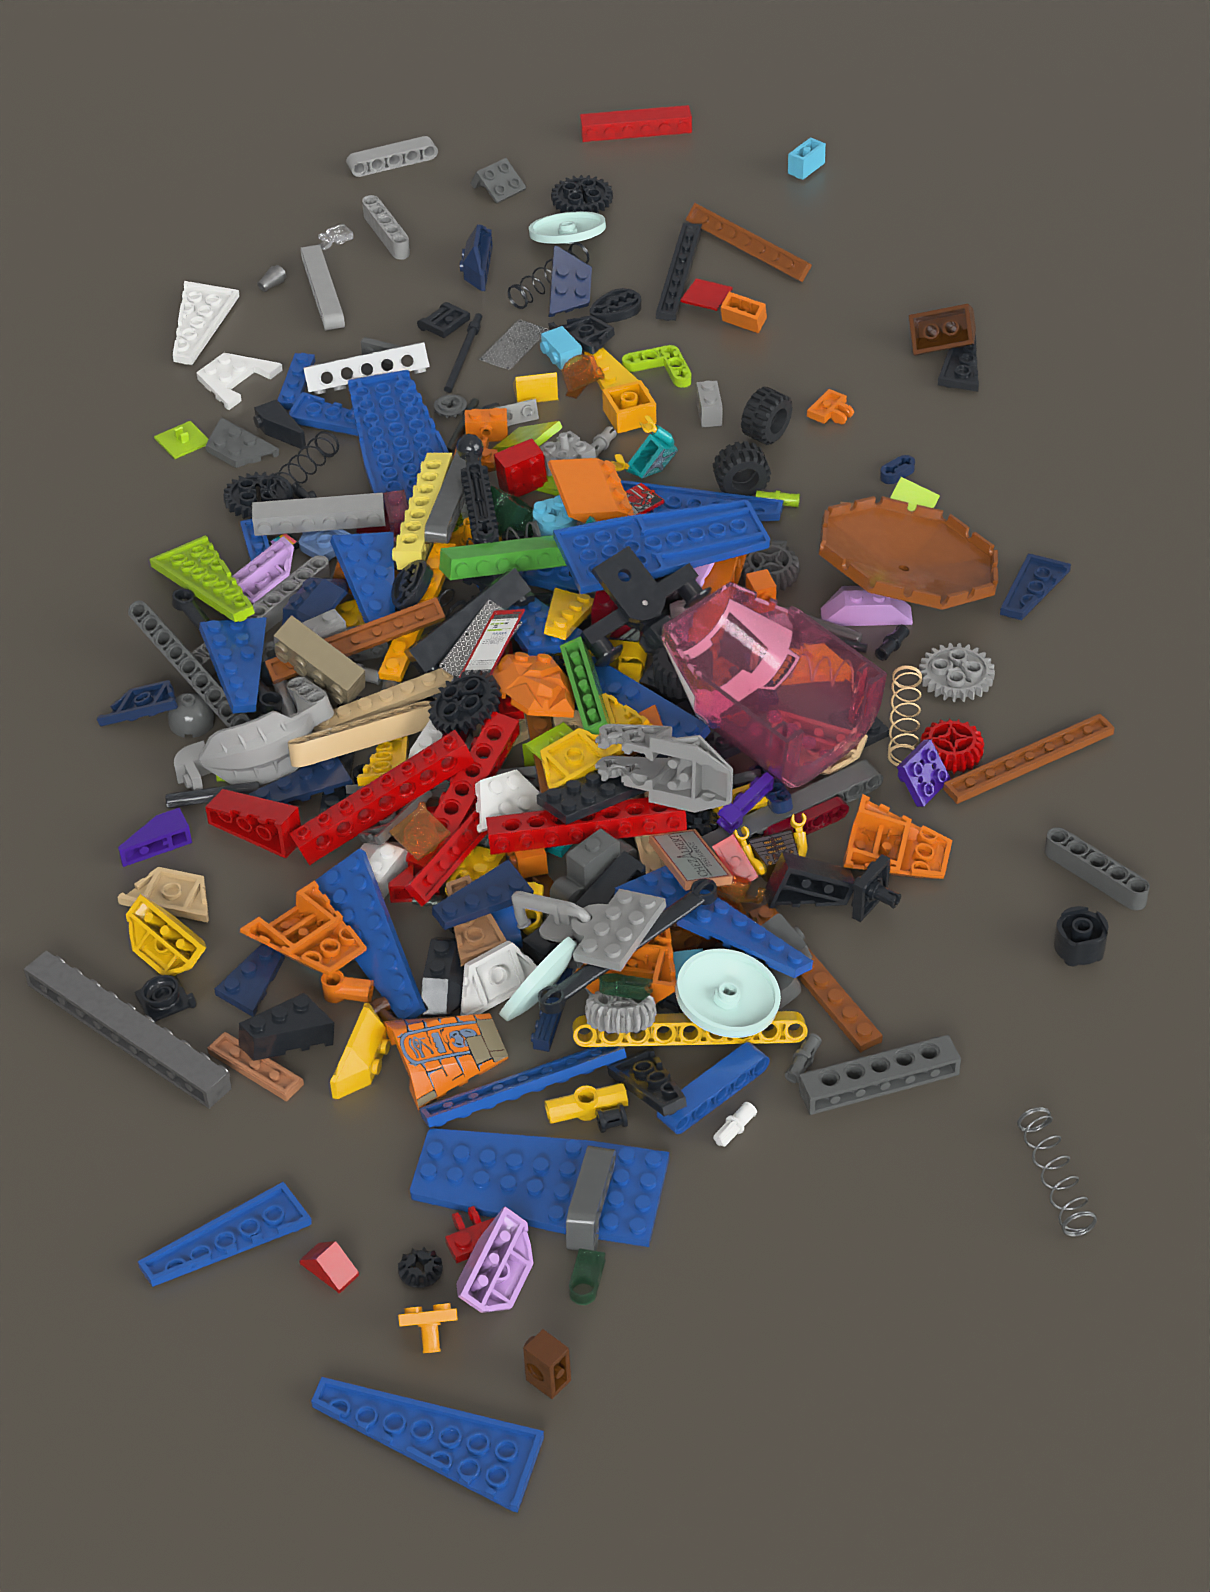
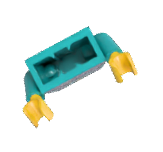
(652, 454)

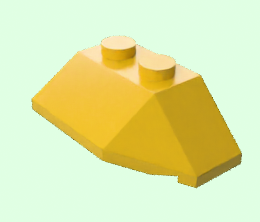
(162, 938)
(361, 1055)

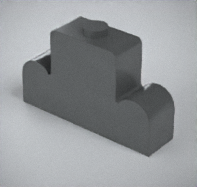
(587, 864)
(788, 986)

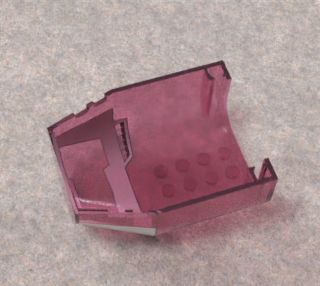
(773, 682)

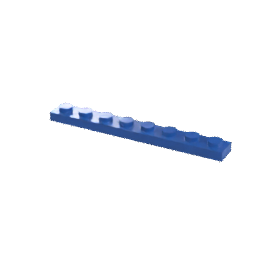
(519, 1084)

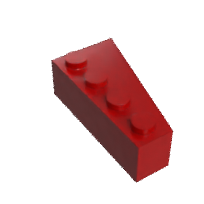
(255, 820)

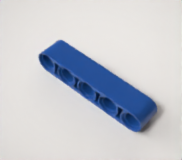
(717, 1086)

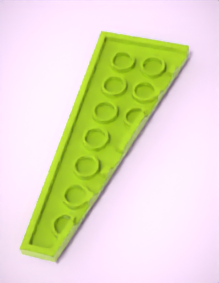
(202, 571)

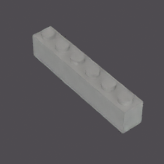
(318, 514)

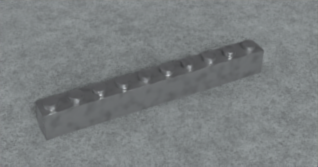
(128, 1029)

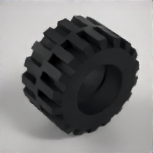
(766, 415)
(737, 458)
(666, 676)

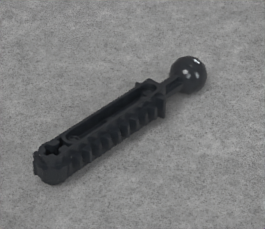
(477, 491)

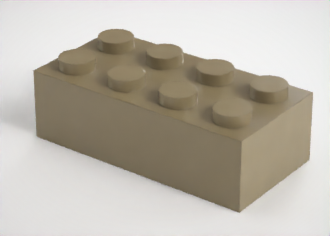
(319, 661)

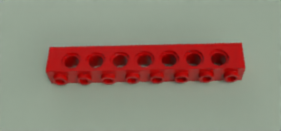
(498, 727)
(382, 797)
(544, 830)

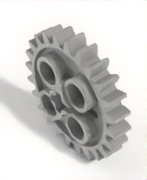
(956, 672)

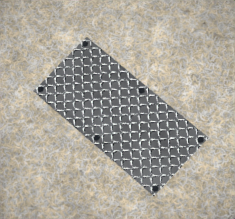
(514, 344)
(461, 651)

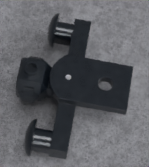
(638, 603)

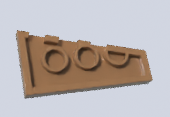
(475, 935)

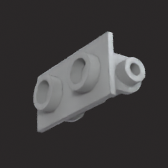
(521, 412)

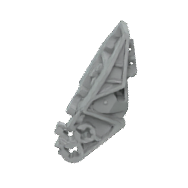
(689, 780)

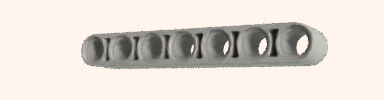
(322, 287)

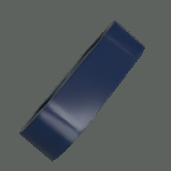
(897, 468)

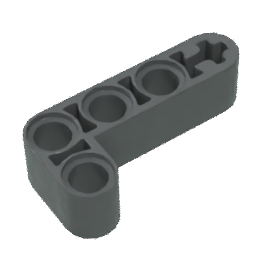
(589, 1198)

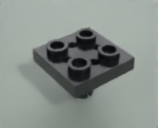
(873, 888)

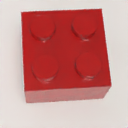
(521, 468)

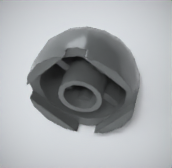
(191, 716)

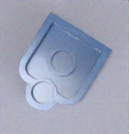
(318, 543)

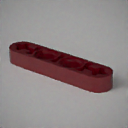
(828, 813)

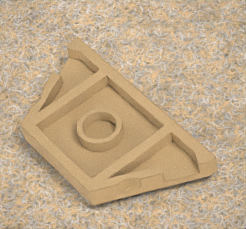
(174, 891)

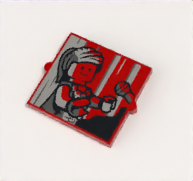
(643, 499)

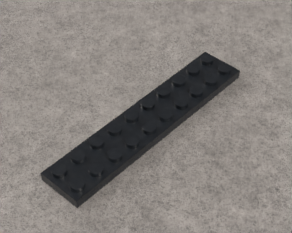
(590, 794)

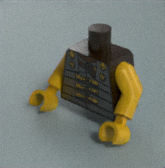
(766, 850)

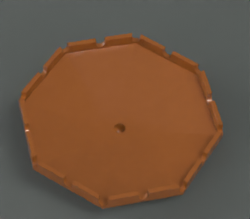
(908, 552)

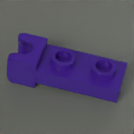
(732, 815)

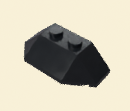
(442, 978)

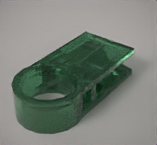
(625, 986)
(587, 1271)

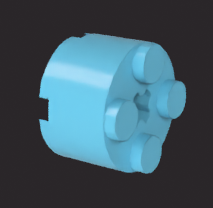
(551, 516)

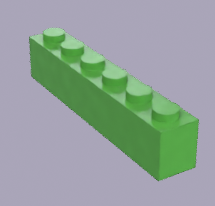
(499, 557)
(585, 685)

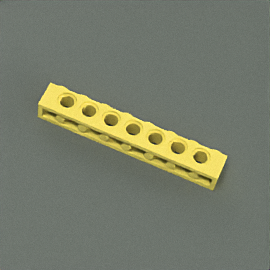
(411, 541)

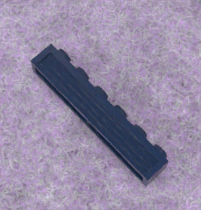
(548, 1023)

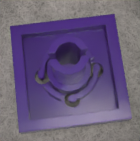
(918, 773)

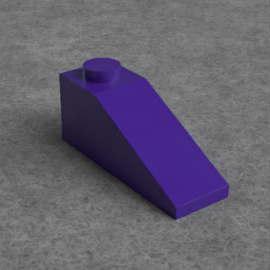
(156, 837)

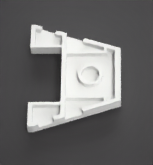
(229, 371)

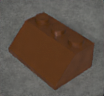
(942, 329)

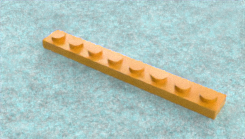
(396, 661)

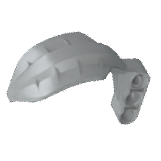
(260, 746)

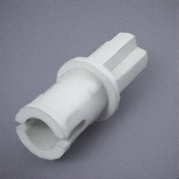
(735, 1124)

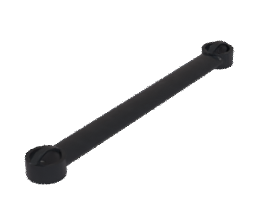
(197, 615)
(590, 973)

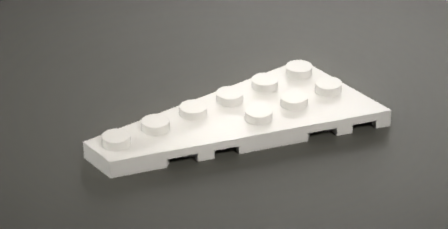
(199, 317)

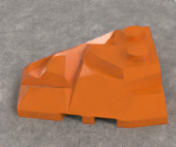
(535, 685)

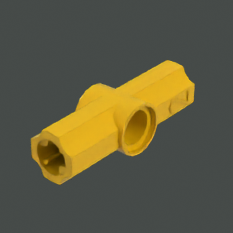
(585, 1102)

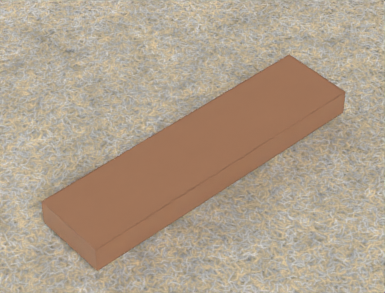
(263, 1072)

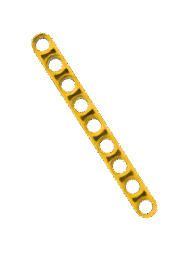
(676, 1035)

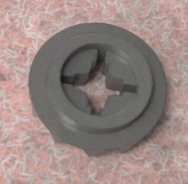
(443, 404)

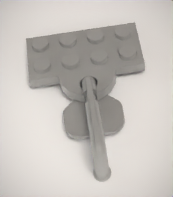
(605, 931)

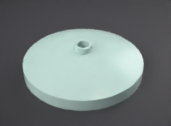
(567, 227)
(543, 976)
(727, 993)

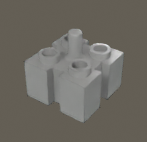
(567, 447)

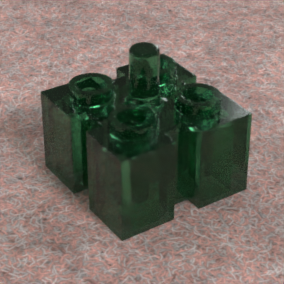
(511, 512)

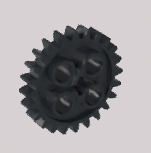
(593, 192)
(242, 493)
(465, 702)

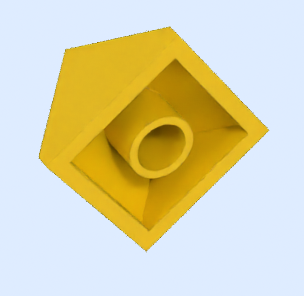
(539, 387)

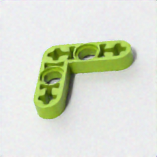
(638, 361)

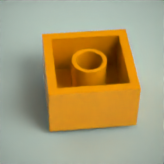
(628, 406)

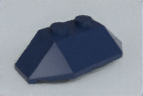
(477, 257)
(315, 598)

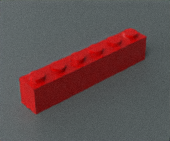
(635, 123)

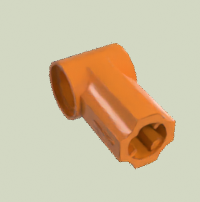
(338, 987)

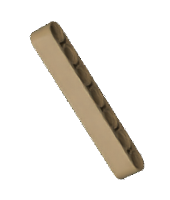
(358, 734)

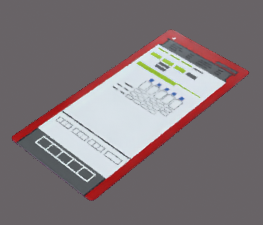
(493, 641)

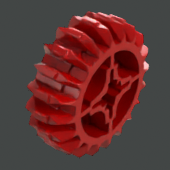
(956, 743)

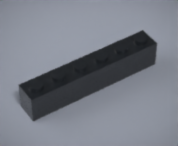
(438, 642)

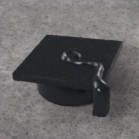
(164, 997)

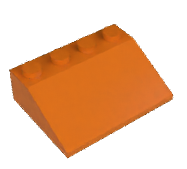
(590, 489)

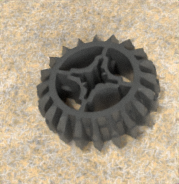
(779, 561)

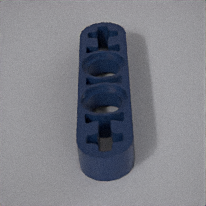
(779, 797)

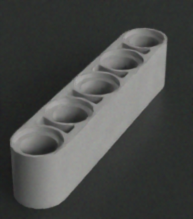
(391, 156)
(386, 227)

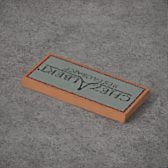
(689, 858)

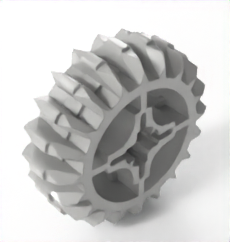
(619, 1013)

